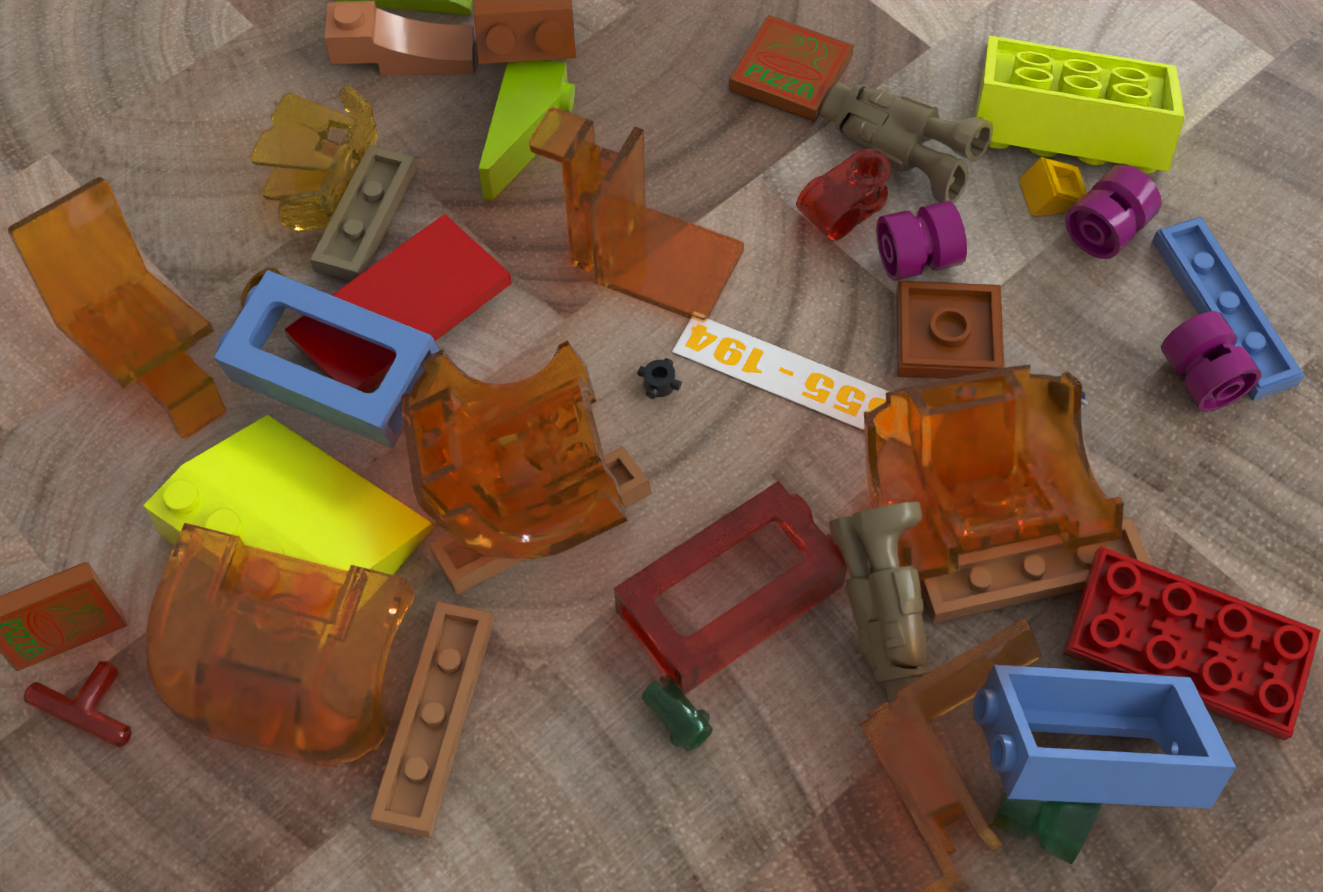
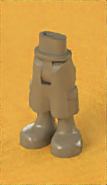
(900, 128)
(883, 594)

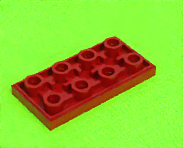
(422, 284)
(1156, 623)

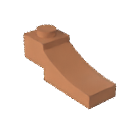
(399, 45)

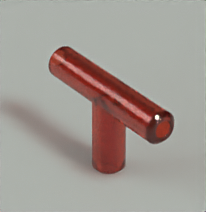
(81, 710)

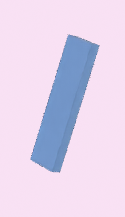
(1216, 286)

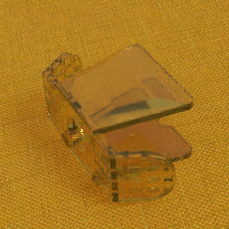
(308, 167)

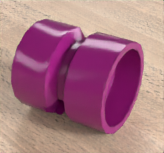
(1113, 211)
(929, 238)
(1212, 365)

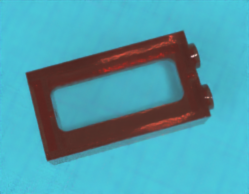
(751, 621)

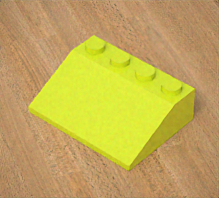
(1081, 104)
(288, 501)

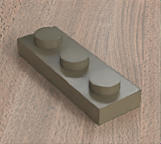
(363, 213)

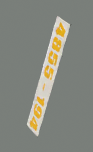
(779, 371)

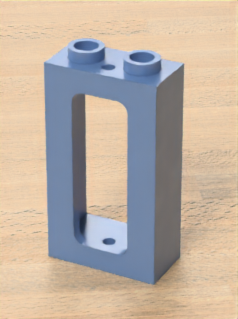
(367, 414)
(1102, 704)

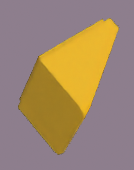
(1051, 187)

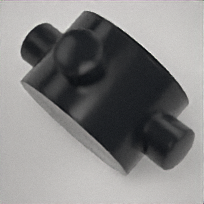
(659, 378)

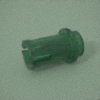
(686, 723)

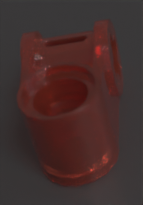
(846, 193)

